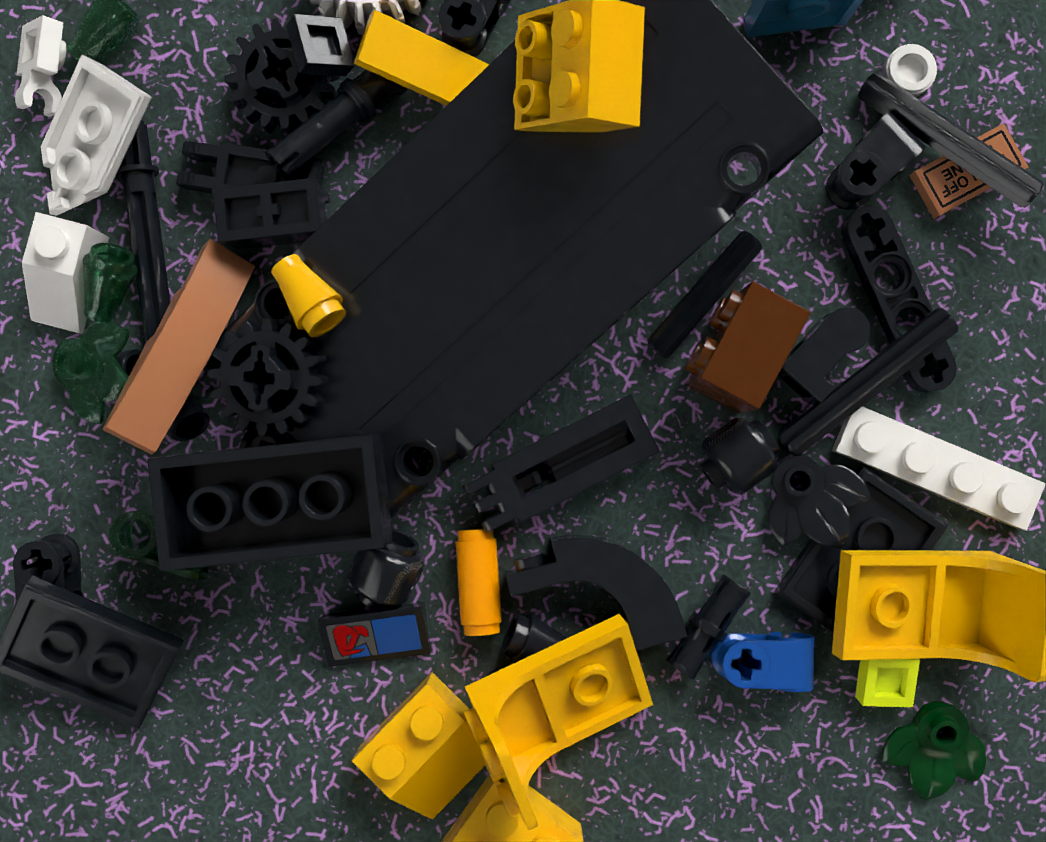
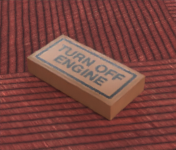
(948, 185)

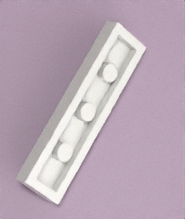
(939, 467)

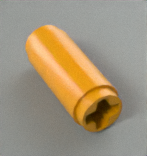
(478, 582)

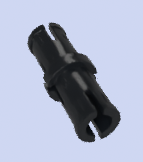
(708, 627)

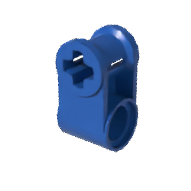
(771, 661)

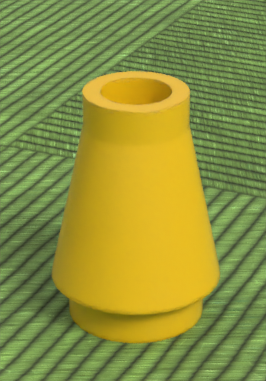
(308, 297)

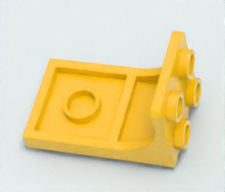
(941, 607)
(554, 703)

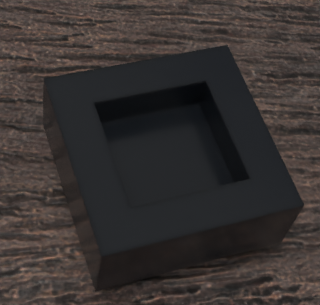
(320, 45)

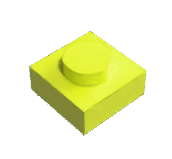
(887, 682)

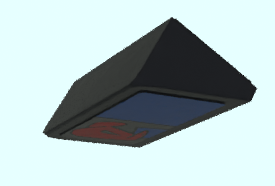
(375, 634)

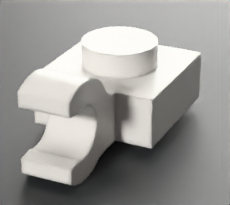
(40, 56)

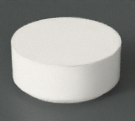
(911, 68)

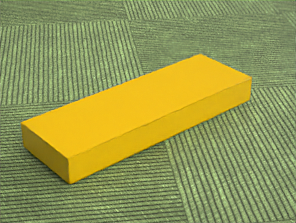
(415, 59)

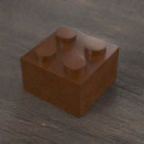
(746, 348)

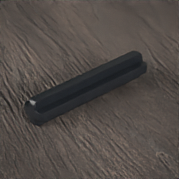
(704, 294)

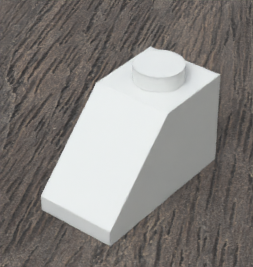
(55, 270)

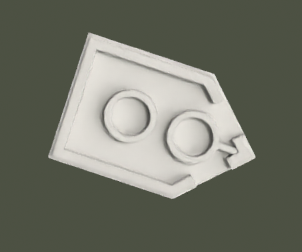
(90, 134)

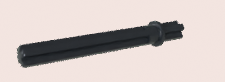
(145, 230)

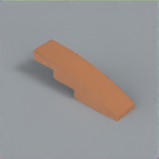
(179, 348)

